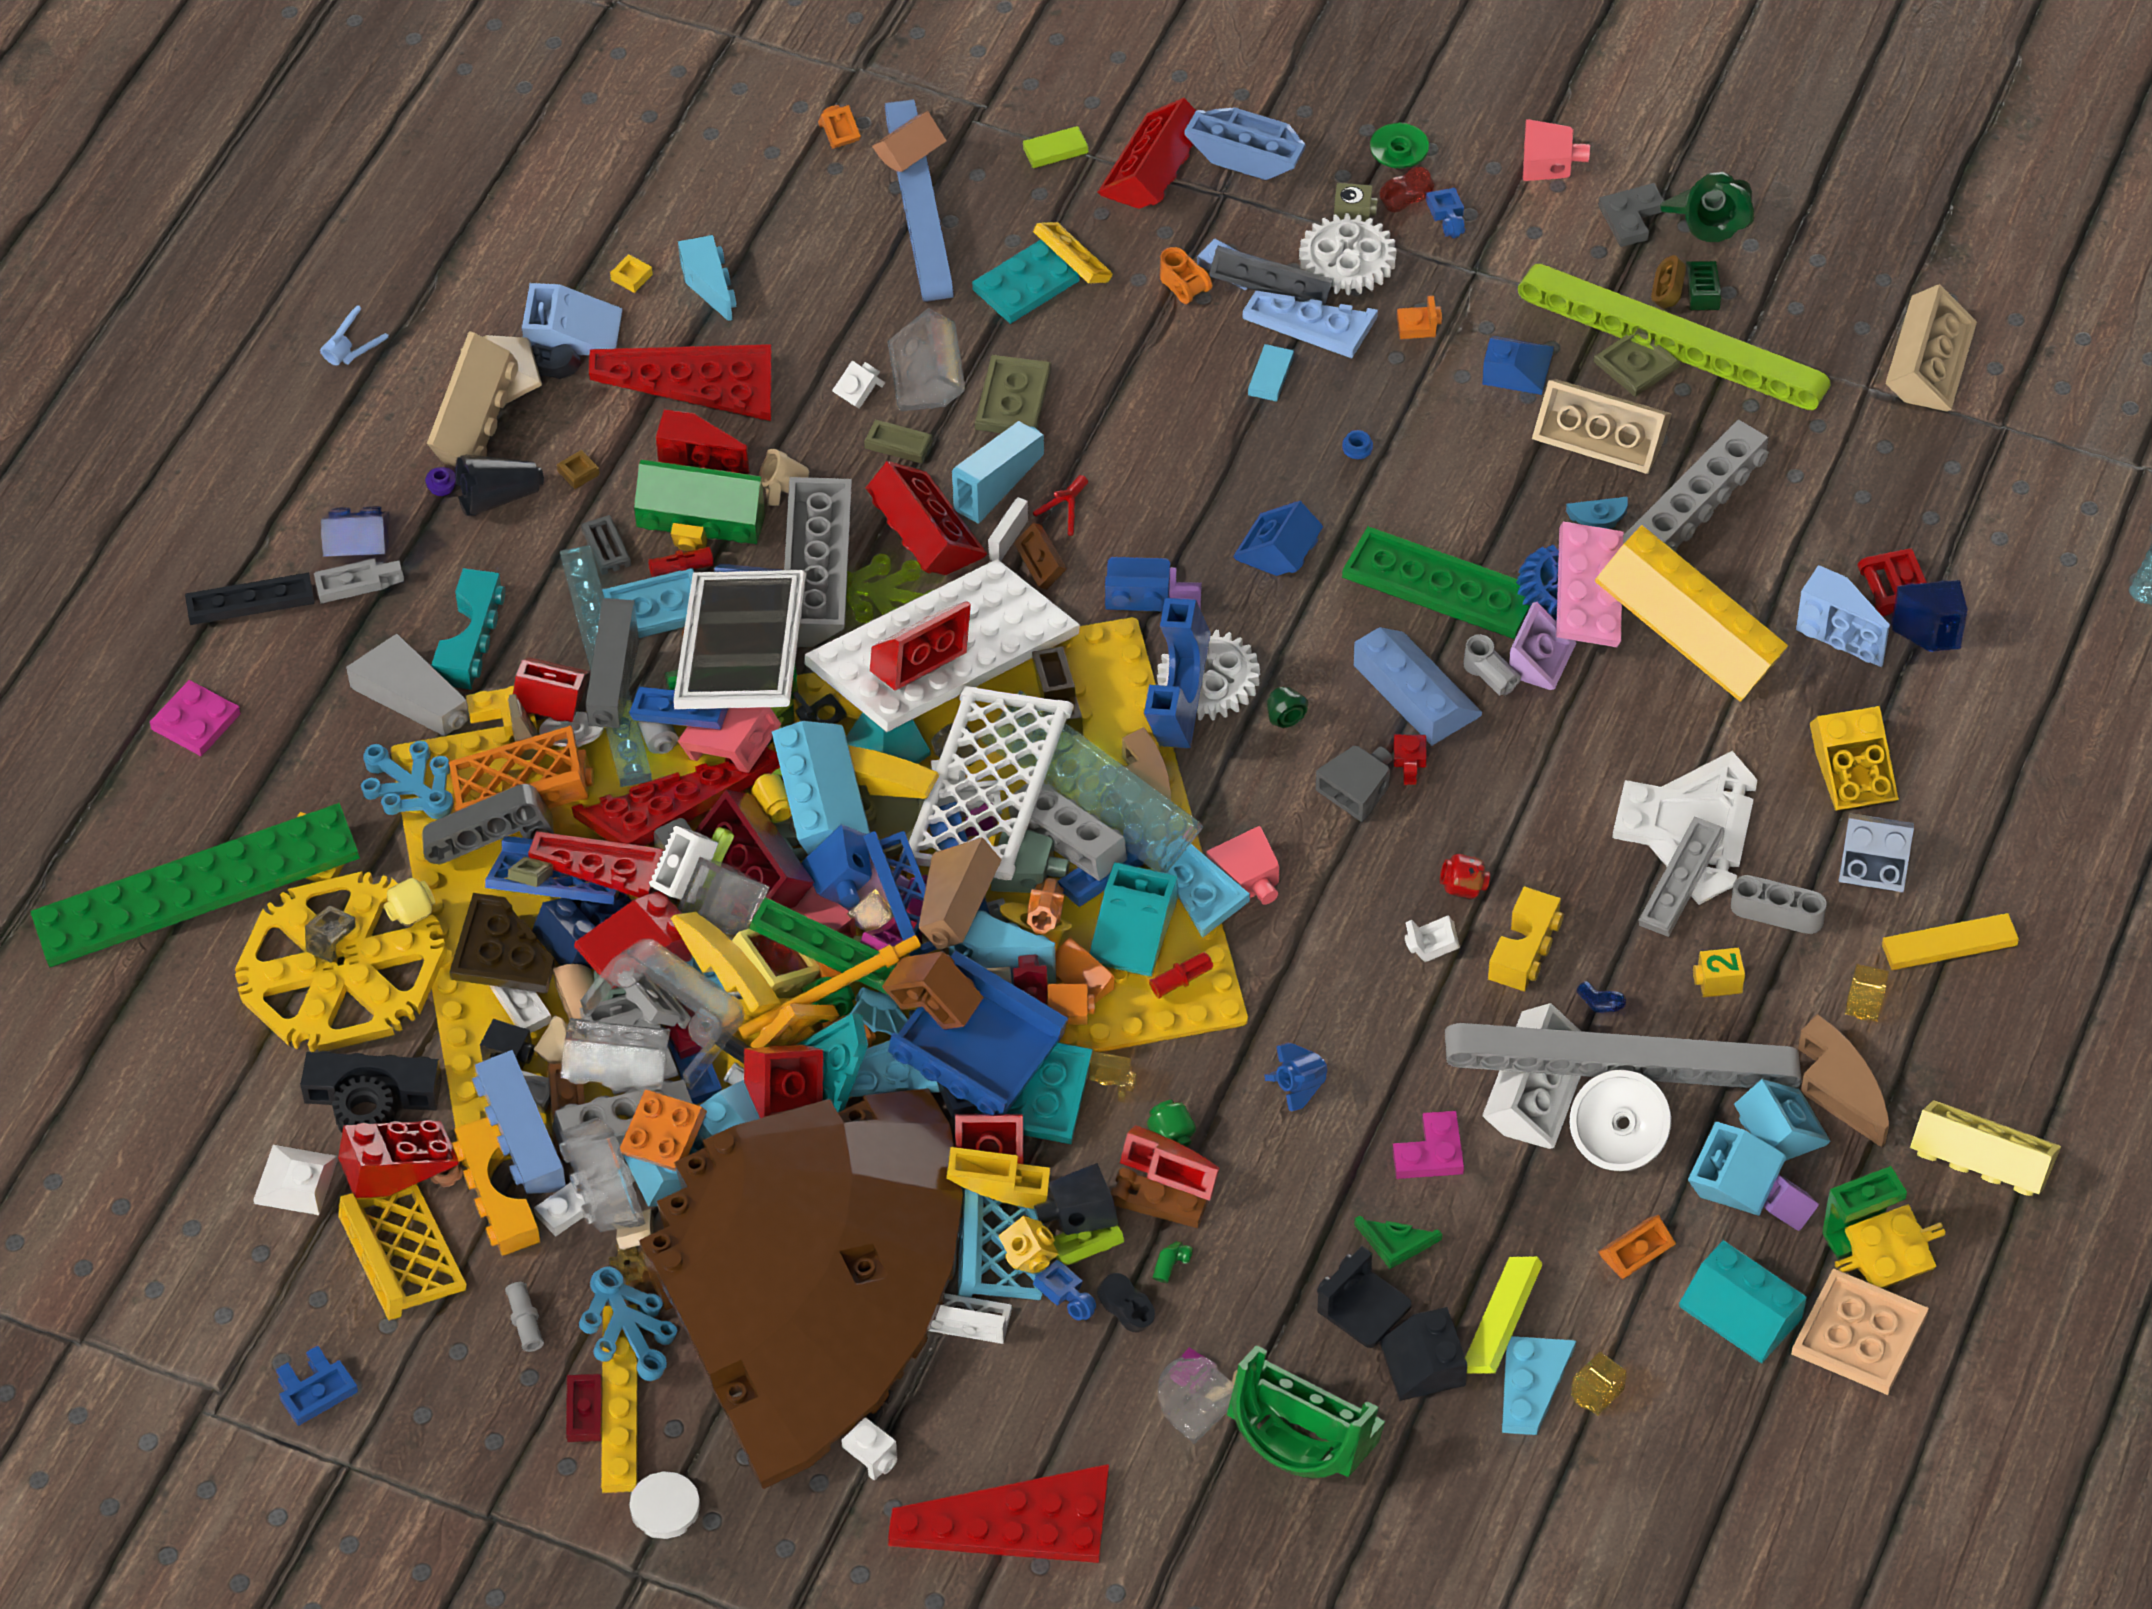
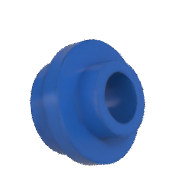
(1357, 445)

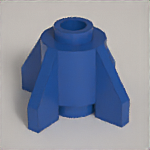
(1299, 1073)

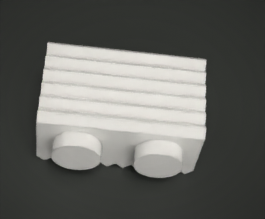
(680, 861)

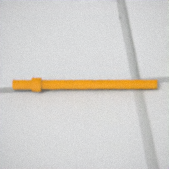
(887, 956)

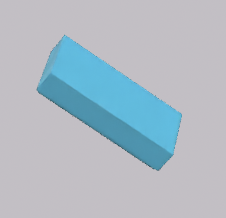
(1270, 372)

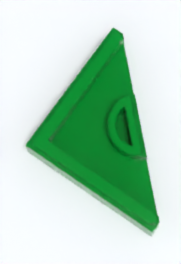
(1396, 1241)

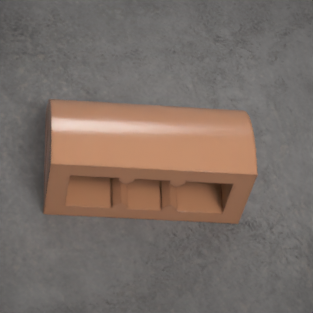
(909, 142)

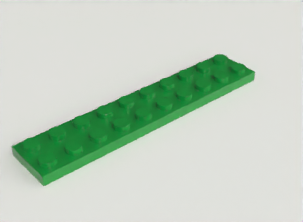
(194, 885)

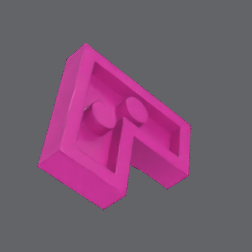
(1436, 1155)

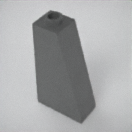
(612, 663)

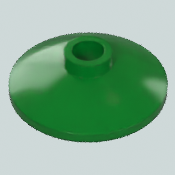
(1399, 145)

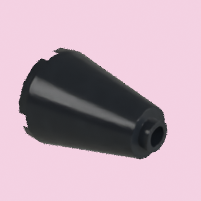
(494, 481)

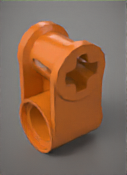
(1183, 274)

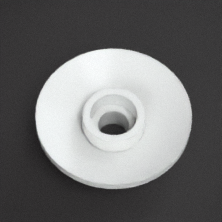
(583, 732)

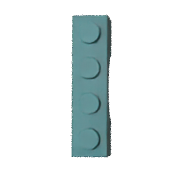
(477, 598)

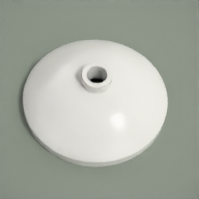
(1602, 1105)

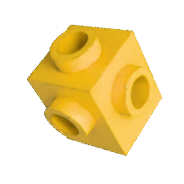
(1028, 1245)

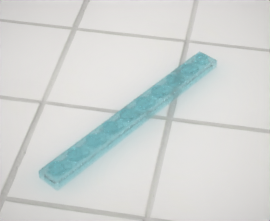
(587, 598)

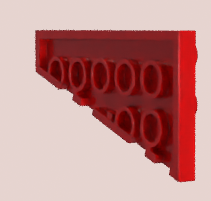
(710, 376)
(660, 801)
(1031, 1518)

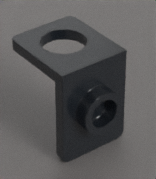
(810, 713)

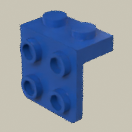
(1137, 583)

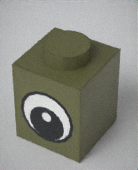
(1355, 200)

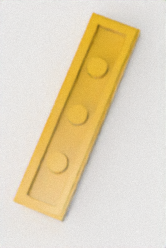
(1950, 941)

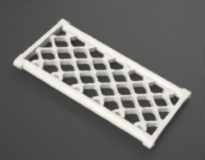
(1028, 704)

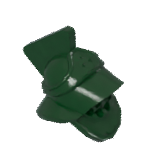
(1714, 207)

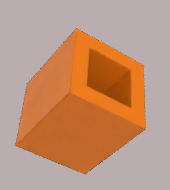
(1072, 1002)

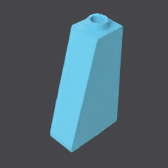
(994, 470)

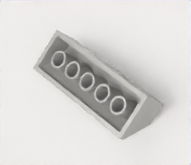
(819, 546)

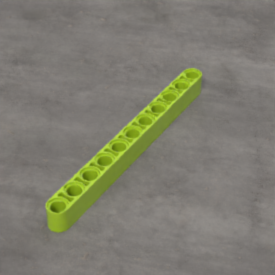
(1680, 337)

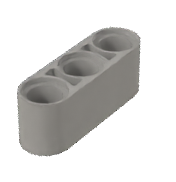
(1793, 909)

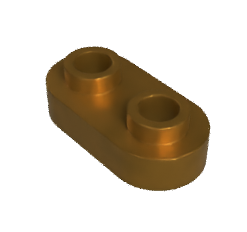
(1668, 282)

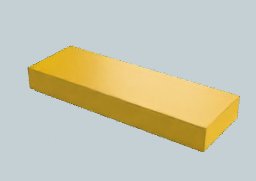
(1073, 252)

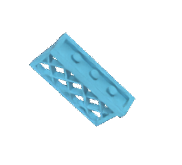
(972, 1254)

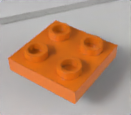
(662, 1130)

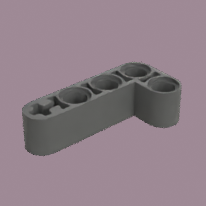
(486, 822)

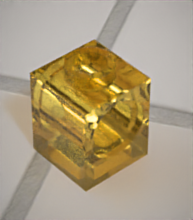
(1867, 993)
(1598, 1383)

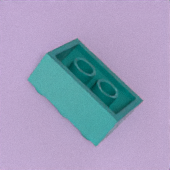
(1743, 1302)

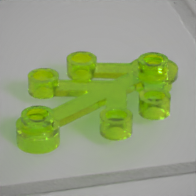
(881, 590)

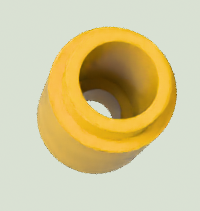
(772, 797)

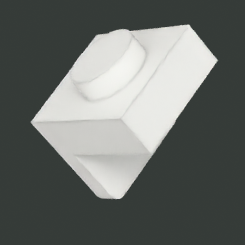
(857, 383)
(1432, 939)
(871, 1448)

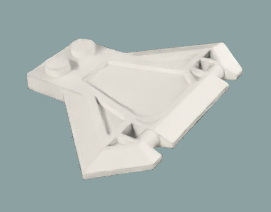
(1664, 813)

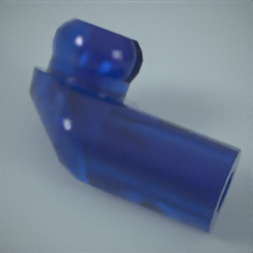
(1603, 1000)

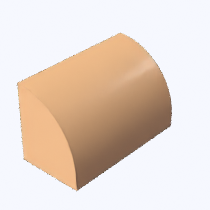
(572, 984)

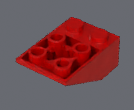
(694, 442)
(550, 688)
(393, 1155)

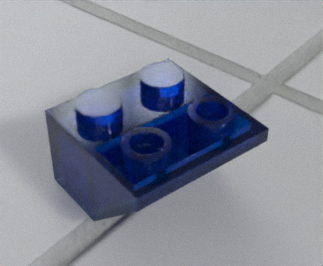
(355, 532)
(1931, 614)

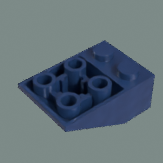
(567, 920)

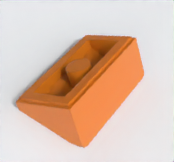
(1077, 966)
(1637, 1246)

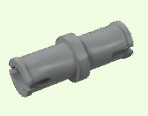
(524, 1316)

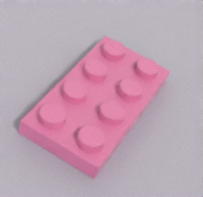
(1583, 606)

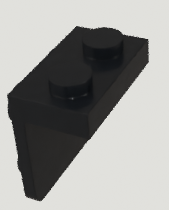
(1361, 1300)

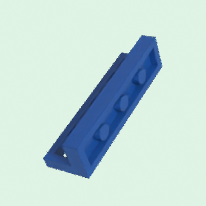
(892, 890)

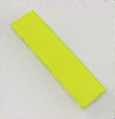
(1502, 1314)

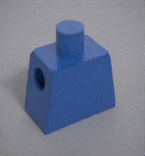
(840, 866)

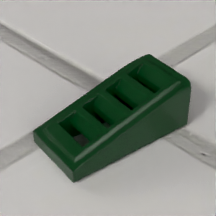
(1698, 279)

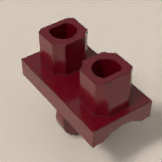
(1031, 977)

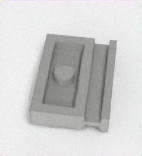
(657, 1004)

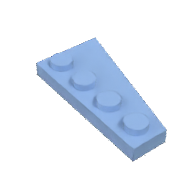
(1310, 321)

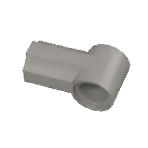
(1489, 665)

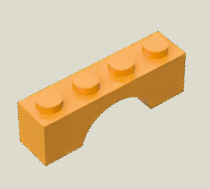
(510, 1219)

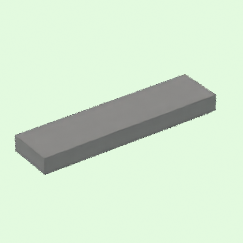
(1681, 876)

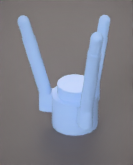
(338, 346)

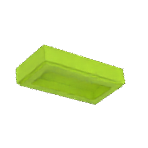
(1055, 147)

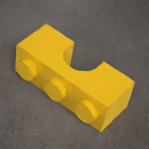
(1518, 960)

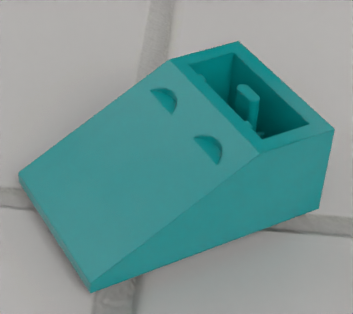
(1134, 918)

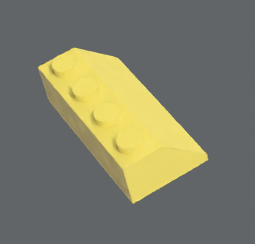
(1984, 1147)

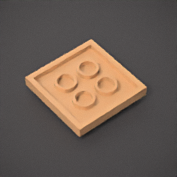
(1860, 1331)

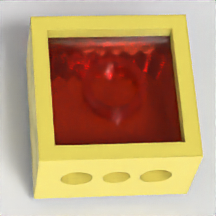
(780, 966)

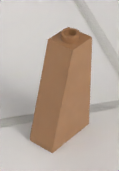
(956, 890)

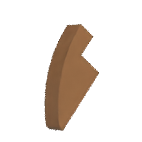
(1146, 761)
(1842, 1081)

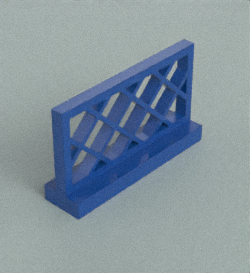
(515, 849)

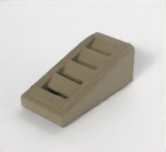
(522, 725)

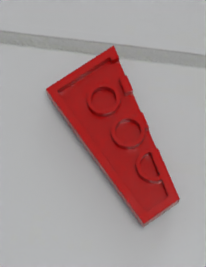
(602, 862)

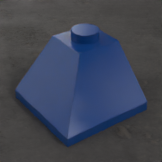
(1516, 364)

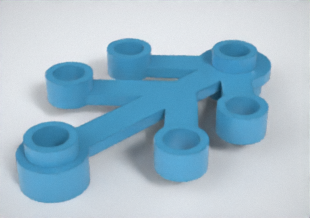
(435, 802)
(628, 1320)

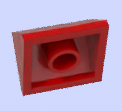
(991, 1133)

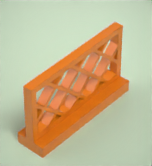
(553, 788)

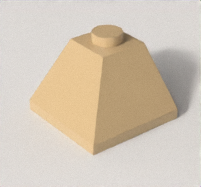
(528, 374)

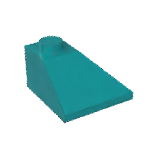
(900, 742)

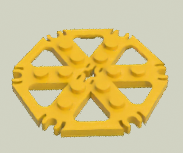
(330, 982)

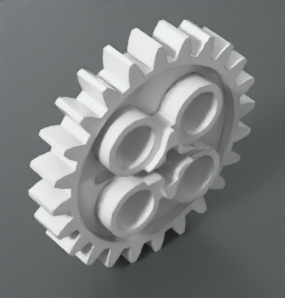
(1348, 253)
(1228, 675)

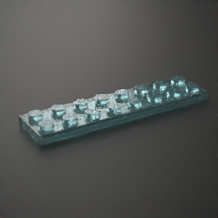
(1080, 771)

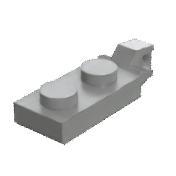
(356, 579)

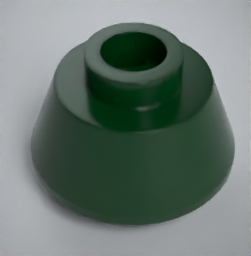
(1286, 707)

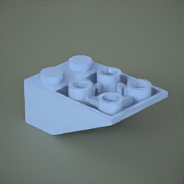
(568, 317)
(1842, 617)

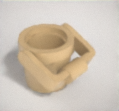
(776, 472)
(552, 1042)

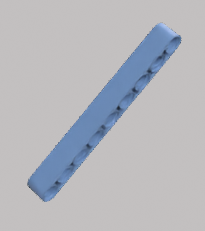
(921, 215)

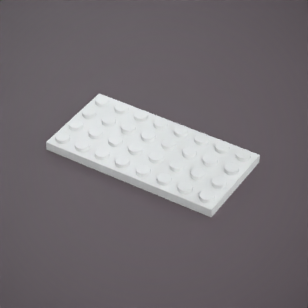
(1004, 629)

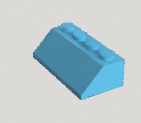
(819, 781)

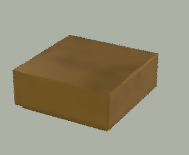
(578, 469)

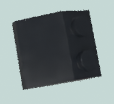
(1425, 1355)

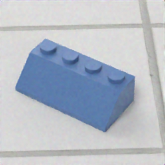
(1413, 684)
(520, 1124)

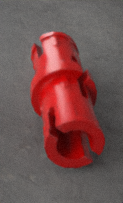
(681, 561)

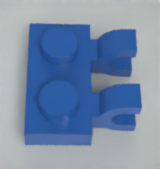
(318, 1392)

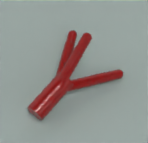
(1068, 495)

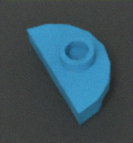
(1598, 513)

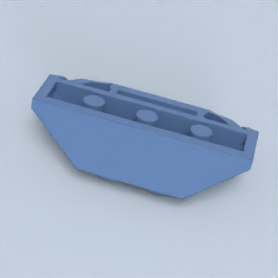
(1245, 141)

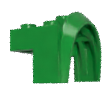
(1270, 1390)

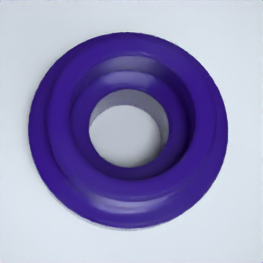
(440, 481)

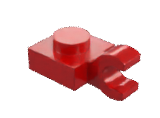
(1409, 754)

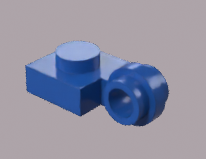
(1448, 207)
(1061, 1284)

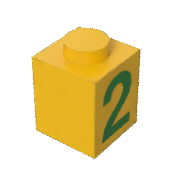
(1719, 972)

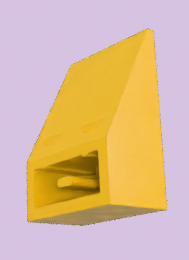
(1854, 758)

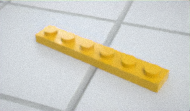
(619, 1414)

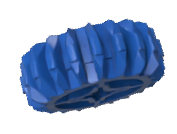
(1540, 579)

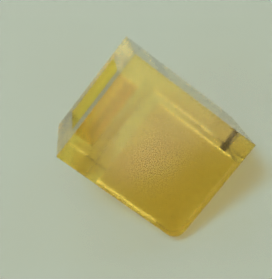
(871, 911)

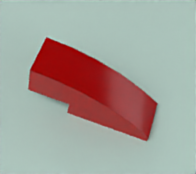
(1169, 1162)

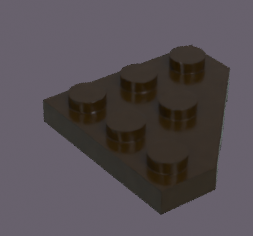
(500, 948)

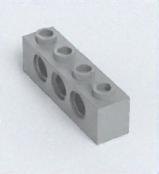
(1075, 832)
(609, 1107)

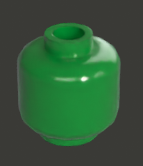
(1172, 1121)

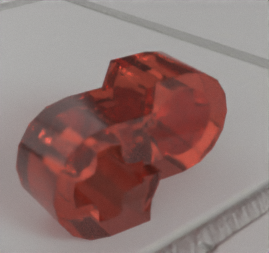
(1406, 189)

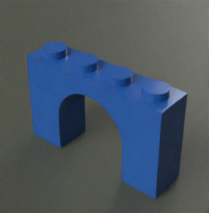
(1174, 707)

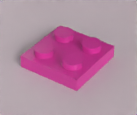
(195, 718)

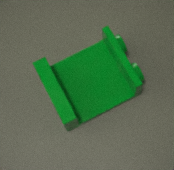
(1858, 1202)

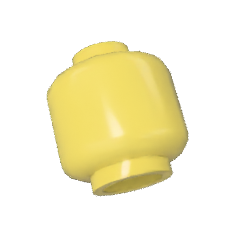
(409, 901)

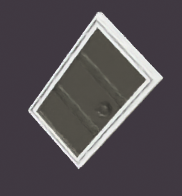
(740, 639)

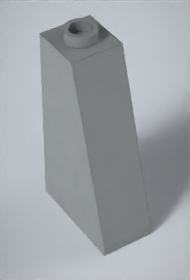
(409, 685)

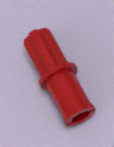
(1181, 974)

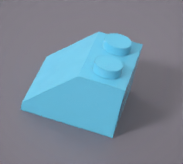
(1781, 1118)

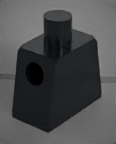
(1079, 1202)

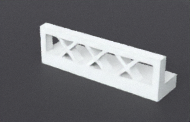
(972, 1323)

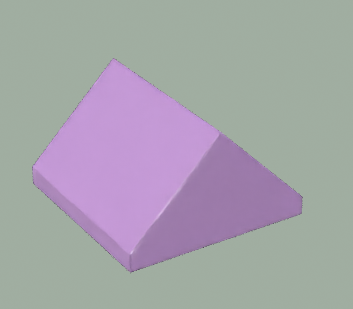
(1538, 652)

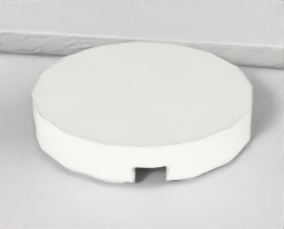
(664, 1504)

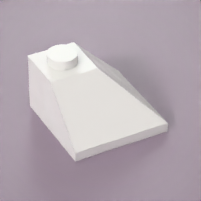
(295, 1179)

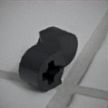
(556, 361)
(1126, 1302)

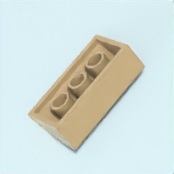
(1931, 350)
(472, 400)
(1601, 425)

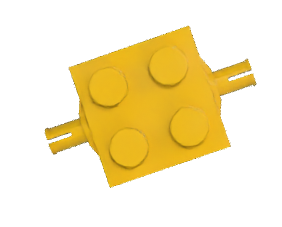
(1890, 1247)

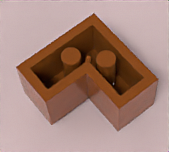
(936, 986)

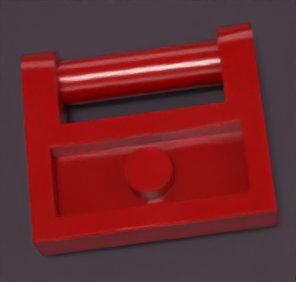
(1900, 569)

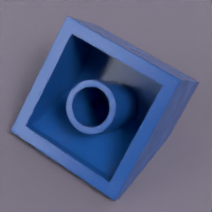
(1280, 539)

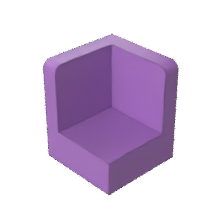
(1184, 590)
(1790, 1203)

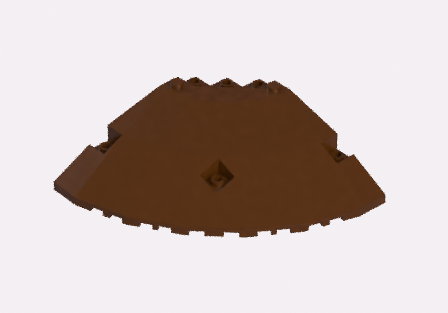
(771, 1257)

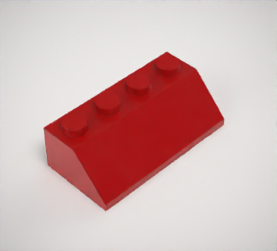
(1151, 157)
(924, 519)

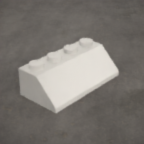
(1533, 1104)

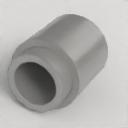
(658, 736)

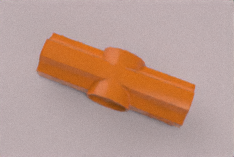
(1045, 906)

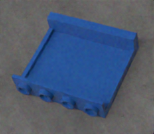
(994, 1051)

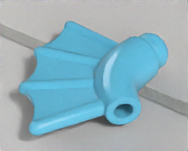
(879, 1011)

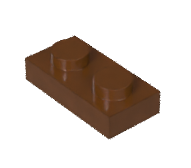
(1040, 556)

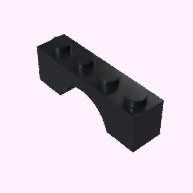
(411, 1079)

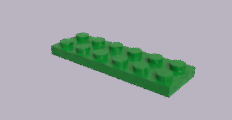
(1437, 582)

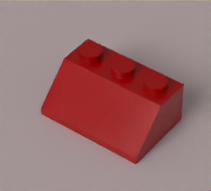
(922, 646)

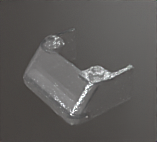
(715, 1009)

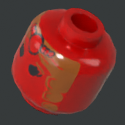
(1464, 876)

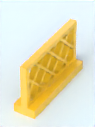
(377, 1264)

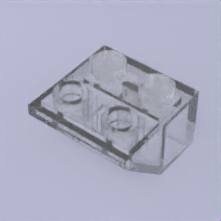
(723, 896)

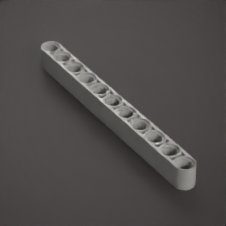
(1596, 1053)

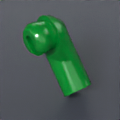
(1168, 1257)

